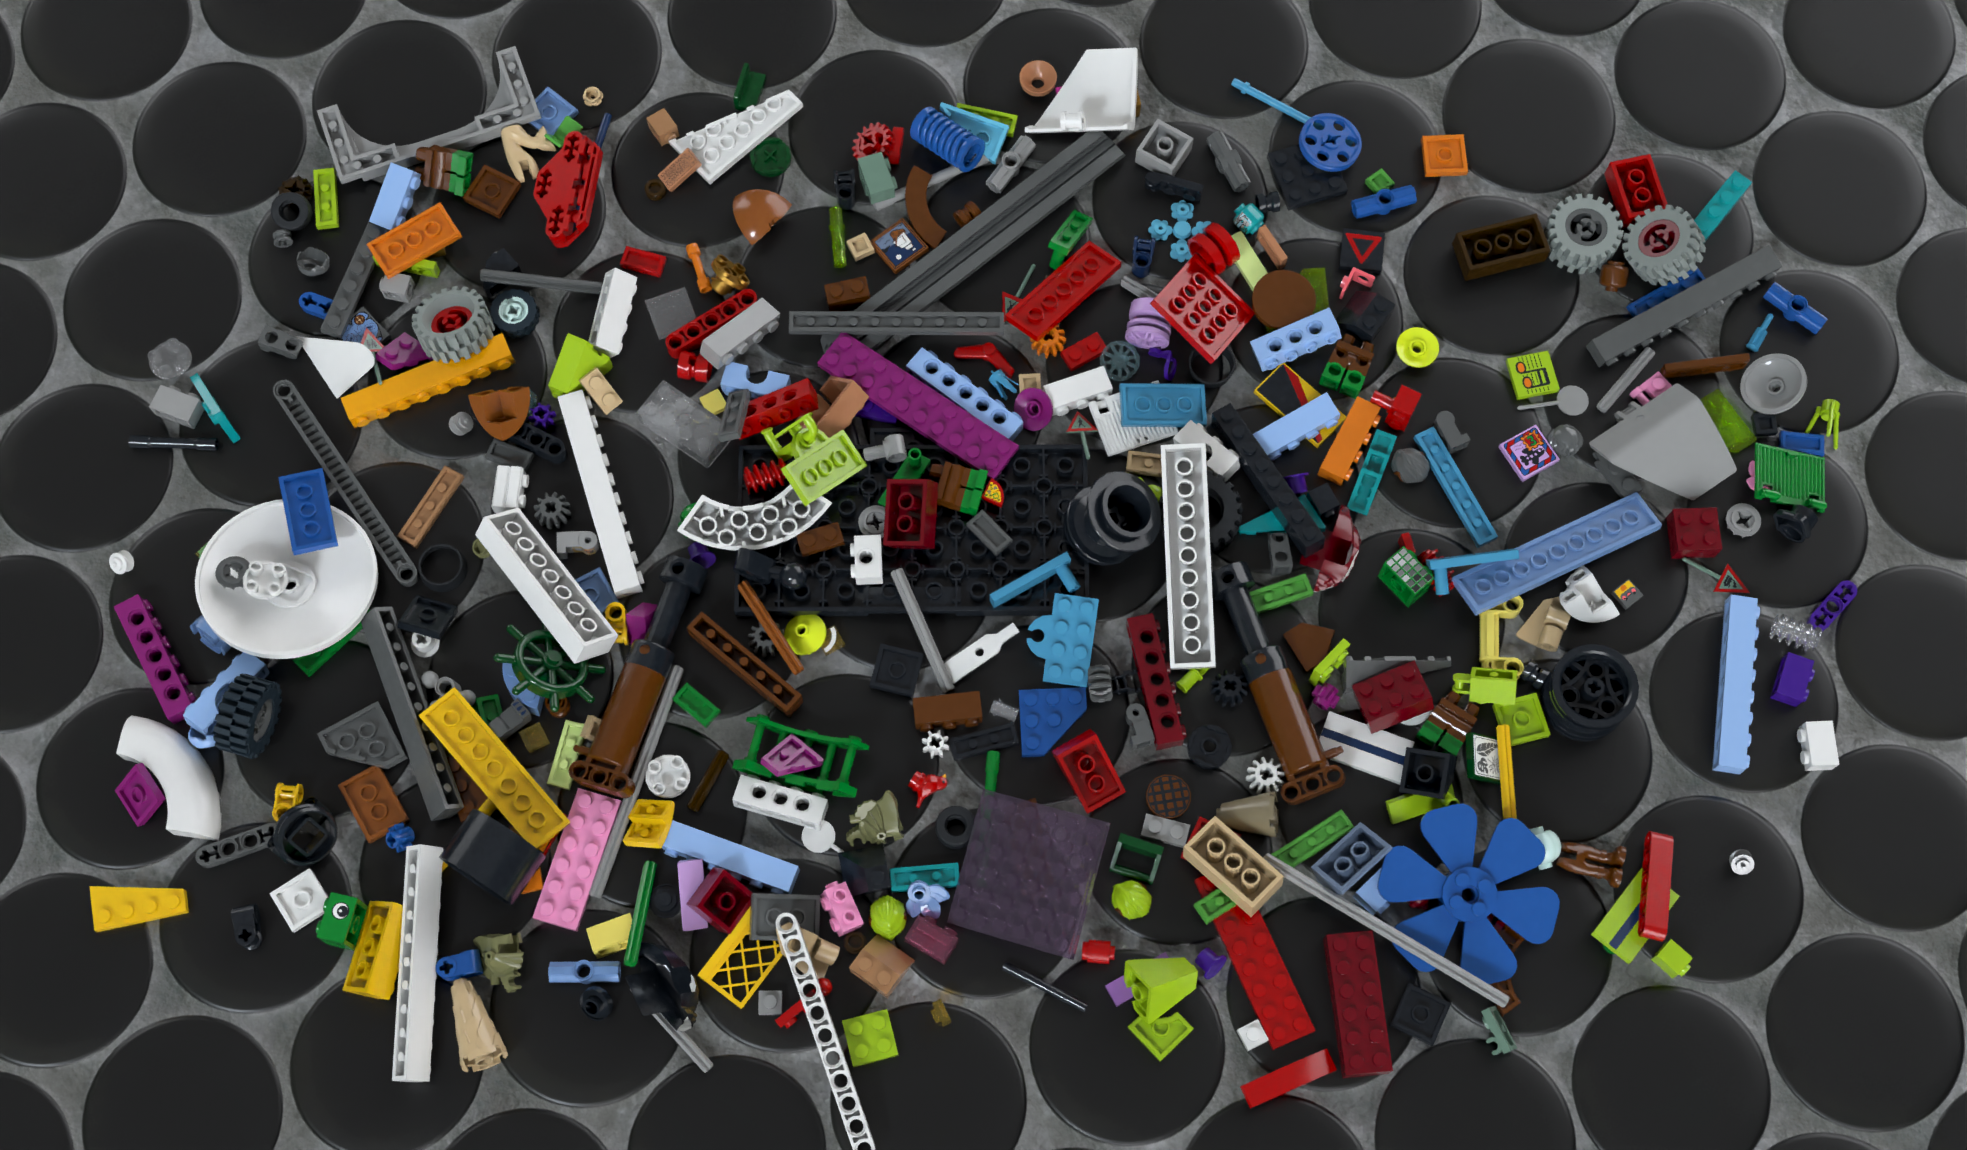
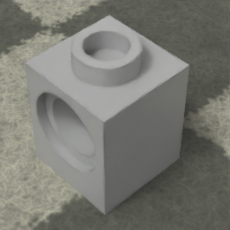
(397, 288)

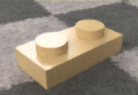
(600, 390)

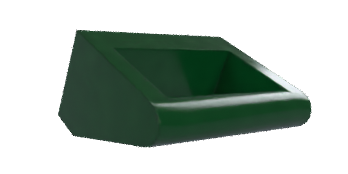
(1141, 847)

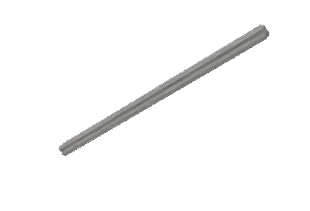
(1388, 932)

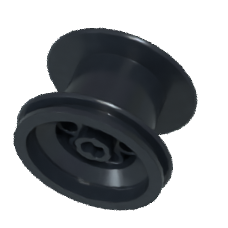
(1099, 510)

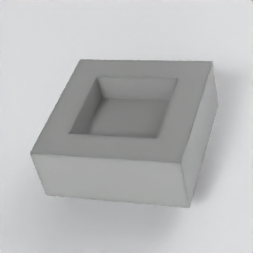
(770, 1002)

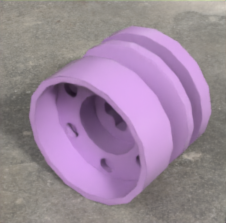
(1147, 326)

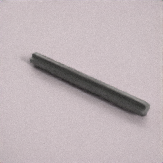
(541, 281)

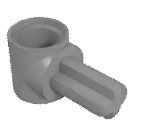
(892, 448)

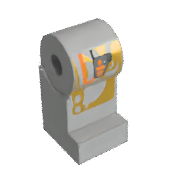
(576, 542)

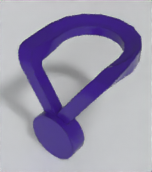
(1167, 354)

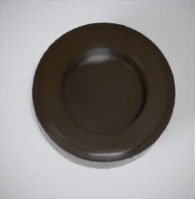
(655, 189)

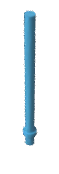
(1246, 88)

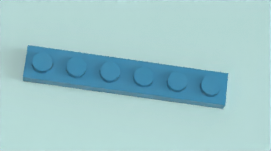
(1455, 487)

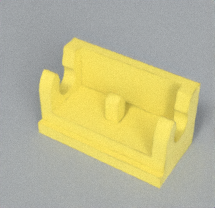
(610, 935)

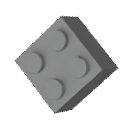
(1164, 149)

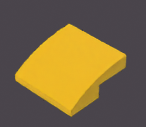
(650, 823)

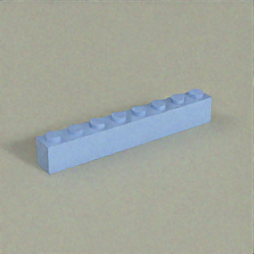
(1735, 684)

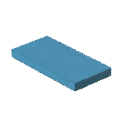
(1162, 404)

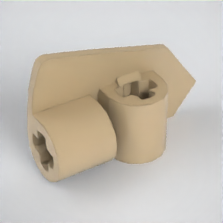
(1545, 625)
(820, 951)

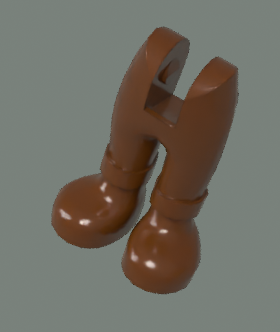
(1586, 852)

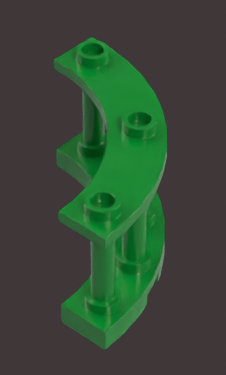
(798, 779)

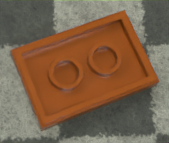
(373, 802)

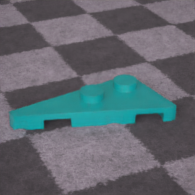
(213, 409)
(1269, 523)

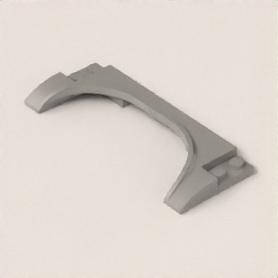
(364, 159)

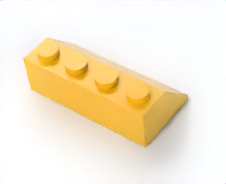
(376, 952)

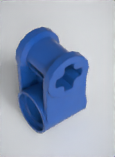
(464, 965)

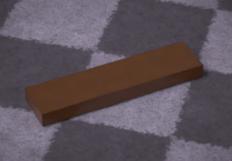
(1705, 366)

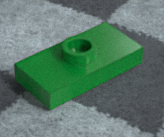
(696, 705)

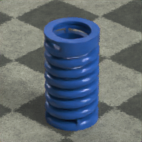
(947, 139)

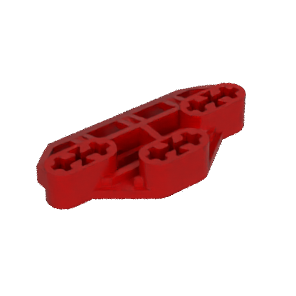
(560, 188)

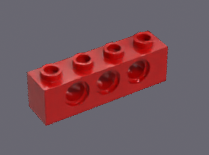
(779, 407)

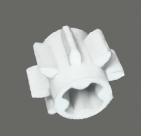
(938, 739)

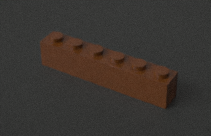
(745, 664)

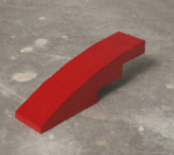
(1288, 1078)

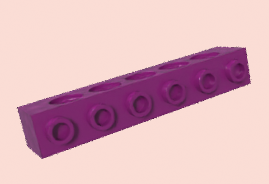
(129, 613)

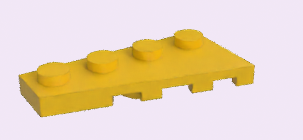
(132, 905)

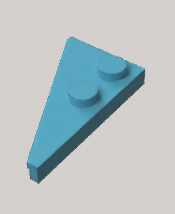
(990, 131)

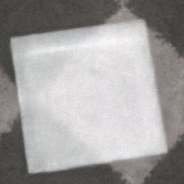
(670, 311)

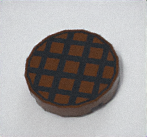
(1168, 796)

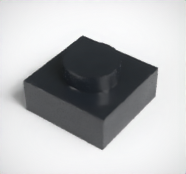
(1764, 424)

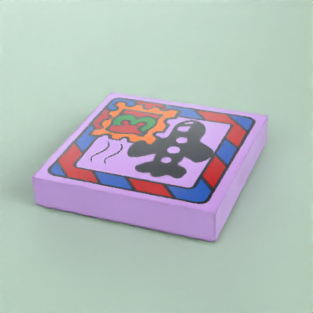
(1529, 453)

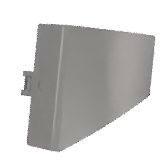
(1668, 444)

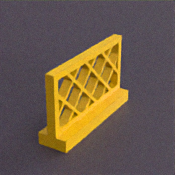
(725, 950)

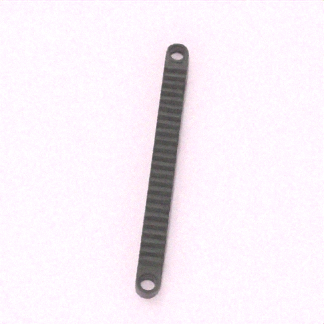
(346, 483)

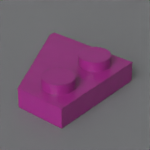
(791, 757)

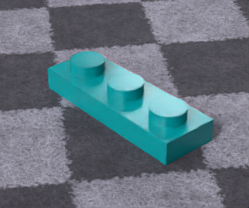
(941, 874)

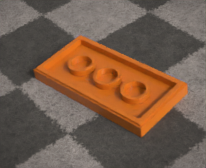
(414, 240)

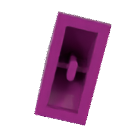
(639, 620)

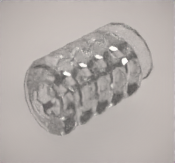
(1795, 632)

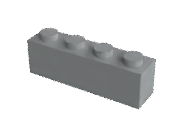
(740, 333)

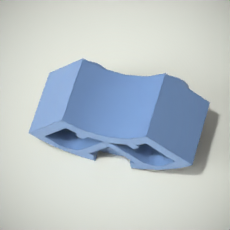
(530, 700)

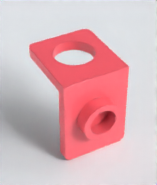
(1354, 275)

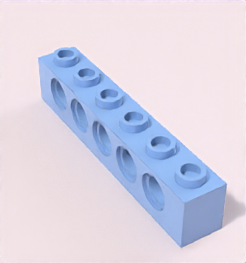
(962, 384)

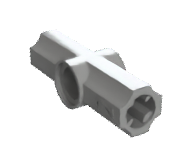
(1004, 173)

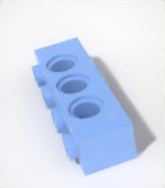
(1300, 330)

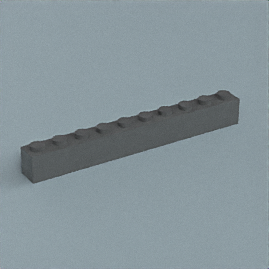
(1684, 306)
(407, 702)

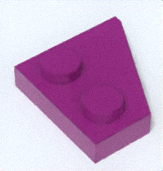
(402, 352)

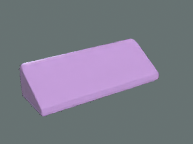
(690, 877)

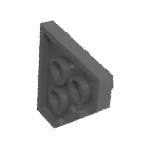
(364, 738)

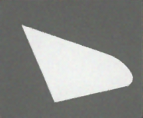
(338, 361)

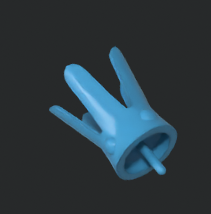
(998, 378)

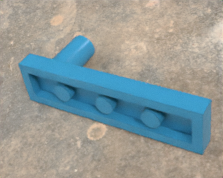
(1057, 565)
(1440, 565)

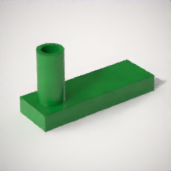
(1067, 237)
(912, 468)

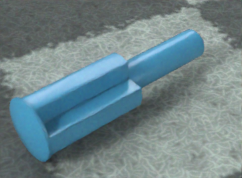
(1759, 334)

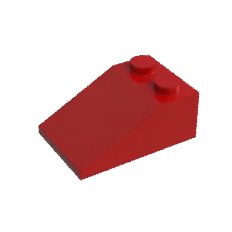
(1089, 770)

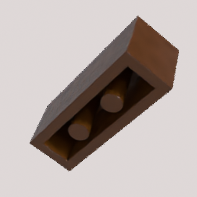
(947, 711)

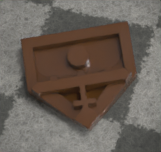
(1310, 643)

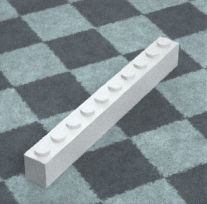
(600, 495)
(417, 964)

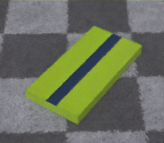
(1620, 925)

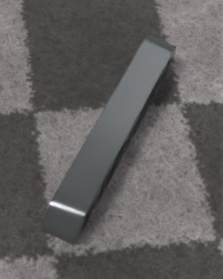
(239, 841)

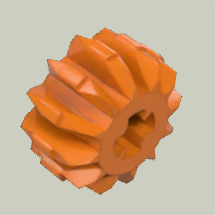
(1050, 346)

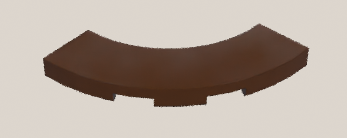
(918, 210)
(1512, 940)

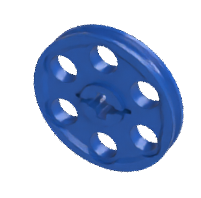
(1330, 150)

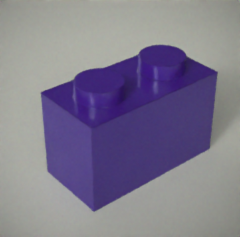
(1792, 679)

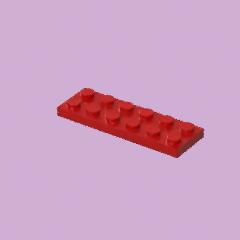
(1063, 291)

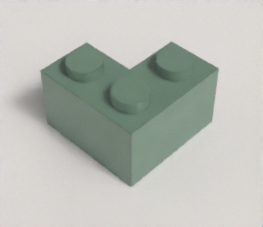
(876, 177)

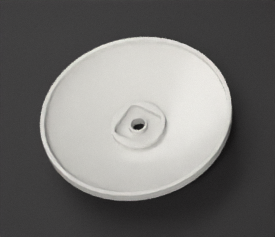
(324, 606)

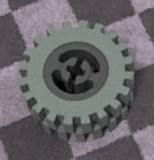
(1573, 248)

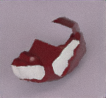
(1338, 554)

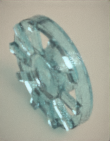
(1120, 360)

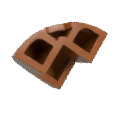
(758, 211)
(501, 410)

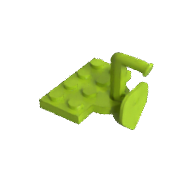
(818, 461)

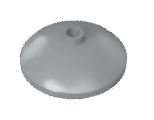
(1771, 373)

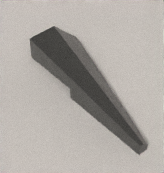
(1360, 670)

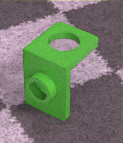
(565, 127)

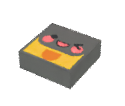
(1627, 594)

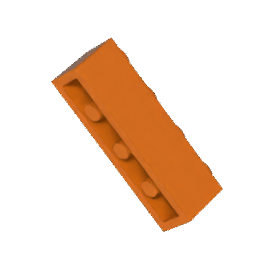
(1349, 440)

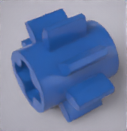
(400, 837)

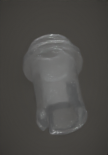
(1004, 710)

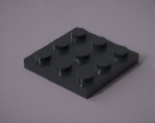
(1301, 181)

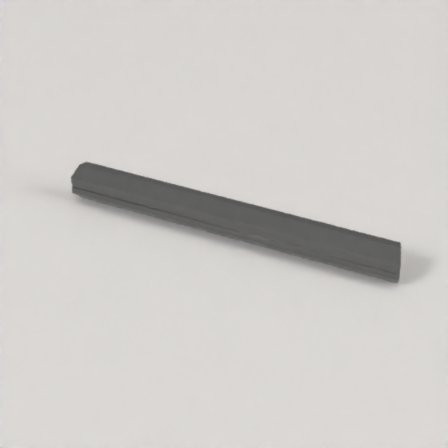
(992, 231)

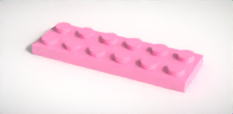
(577, 860)

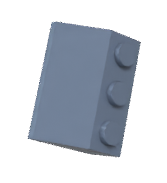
(1350, 859)

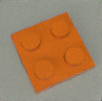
(1444, 155)

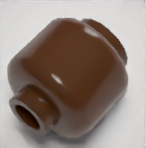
(1613, 275)

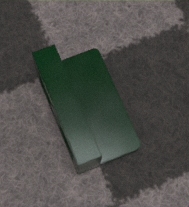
(748, 88)

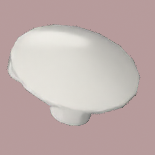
(265, 579)
(668, 776)

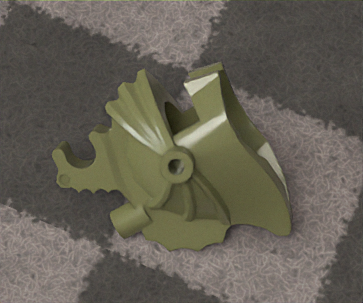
(876, 821)
(501, 958)

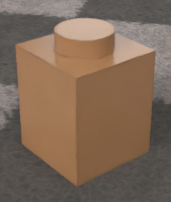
(662, 126)

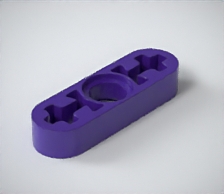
(1833, 597)

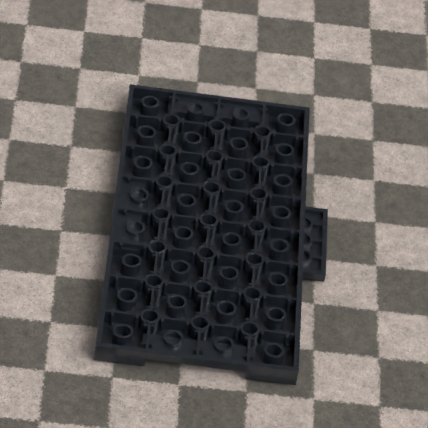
(960, 568)

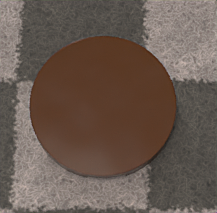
(1283, 298)

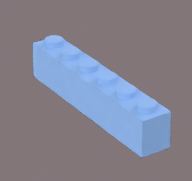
(734, 858)

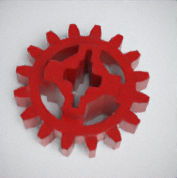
(873, 140)

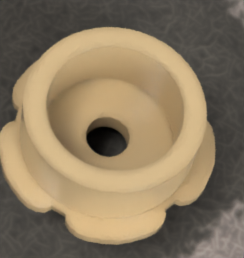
(590, 92)

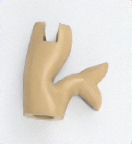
(519, 160)

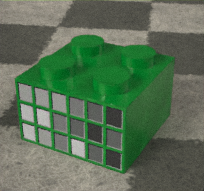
(1406, 576)

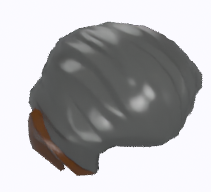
(1410, 465)

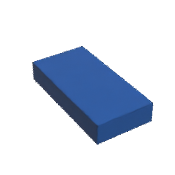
(1802, 442)

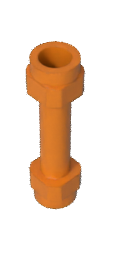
(694, 253)

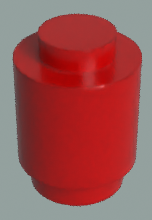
(1098, 951)

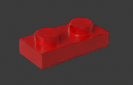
(1083, 351)

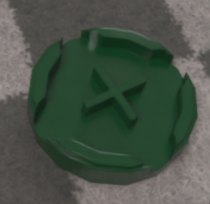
(771, 157)

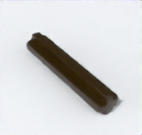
(708, 780)

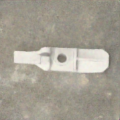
(967, 660)

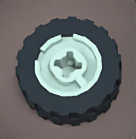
(514, 313)

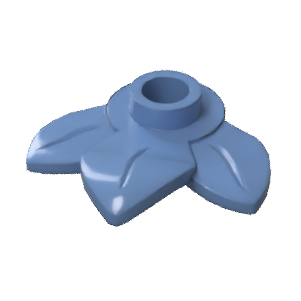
(928, 901)

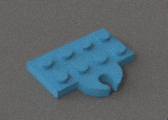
(1066, 639)

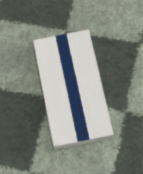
(1375, 753)

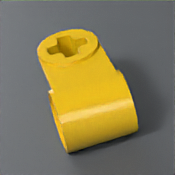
(618, 624)
(285, 798)

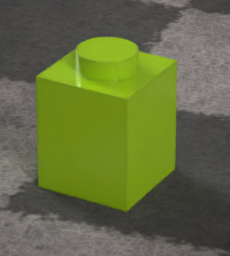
(1672, 959)

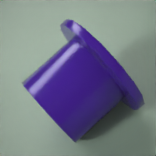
(1297, 483)
(700, 554)
(1210, 962)

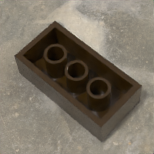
(1500, 247)

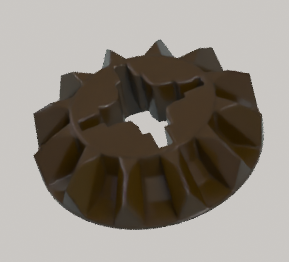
(302, 184)

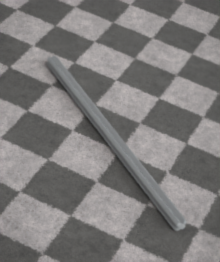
(638, 778)

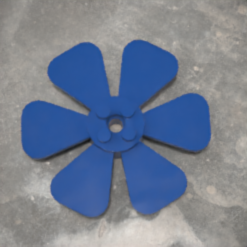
(1509, 853)

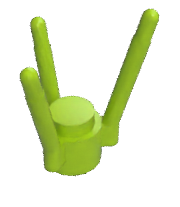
(1829, 413)

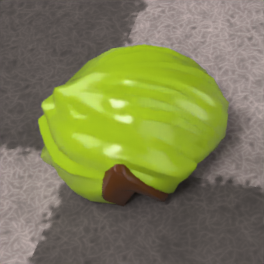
(1131, 899)
(887, 917)

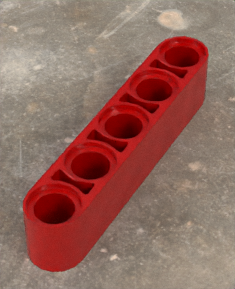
(701, 326)
(1655, 886)

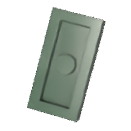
(1494, 1022)

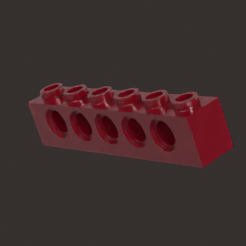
(1136, 628)

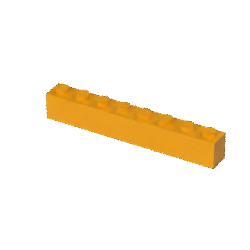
(424, 382)

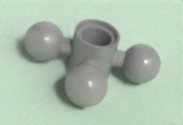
(430, 680)

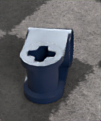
(1142, 253)

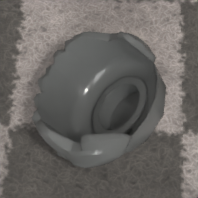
(312, 261)
(1565, 440)

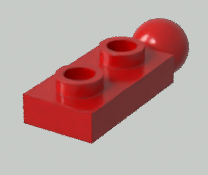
(788, 1018)

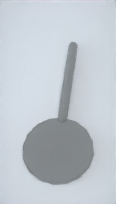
(1570, 400)

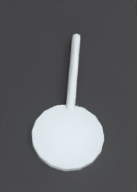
(820, 840)

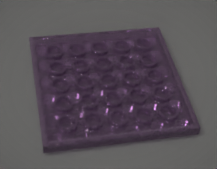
(1028, 873)

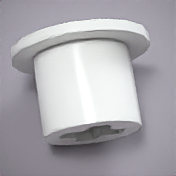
(424, 646)

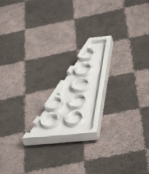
(734, 136)

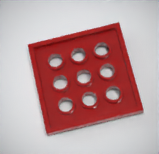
(1190, 306)

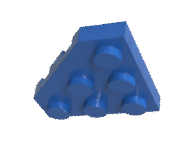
(1048, 716)

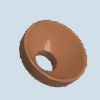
(1038, 71)

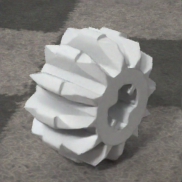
(1257, 771)

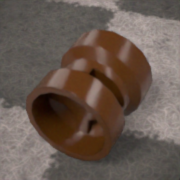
(967, 214)
(564, 709)

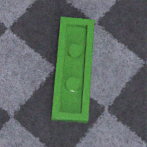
(1281, 593)

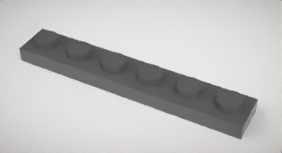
(352, 285)

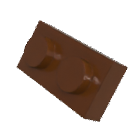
(820, 539)

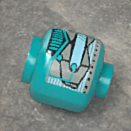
(1248, 218)

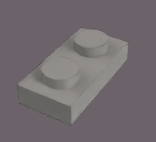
(1165, 830)

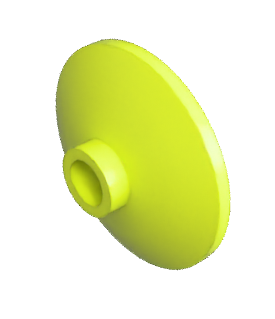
(1420, 339)
(811, 639)

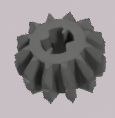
(554, 502)
(757, 641)
(1100, 683)

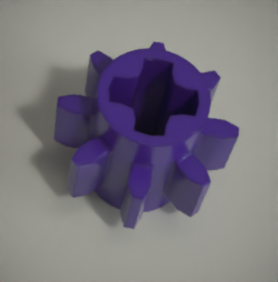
(538, 412)

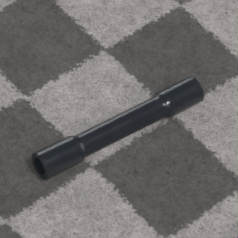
(199, 443)

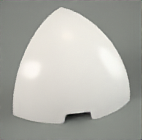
(1585, 598)

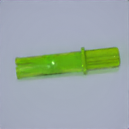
(836, 227)

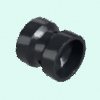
(1269, 202)
(1534, 674)

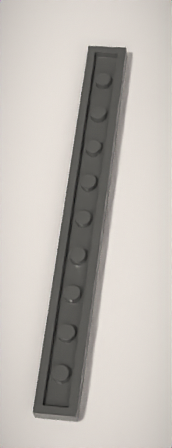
(896, 323)

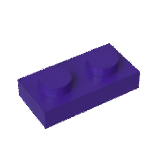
(874, 412)

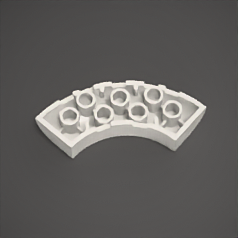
(751, 525)
(182, 773)

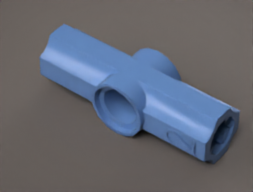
(599, 971)

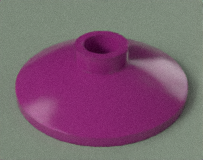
(1025, 407)

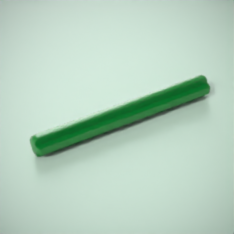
(640, 913)

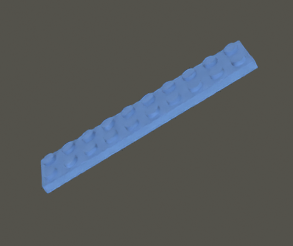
(1557, 553)

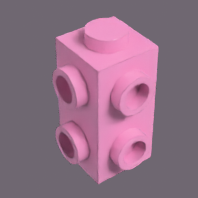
(841, 908)

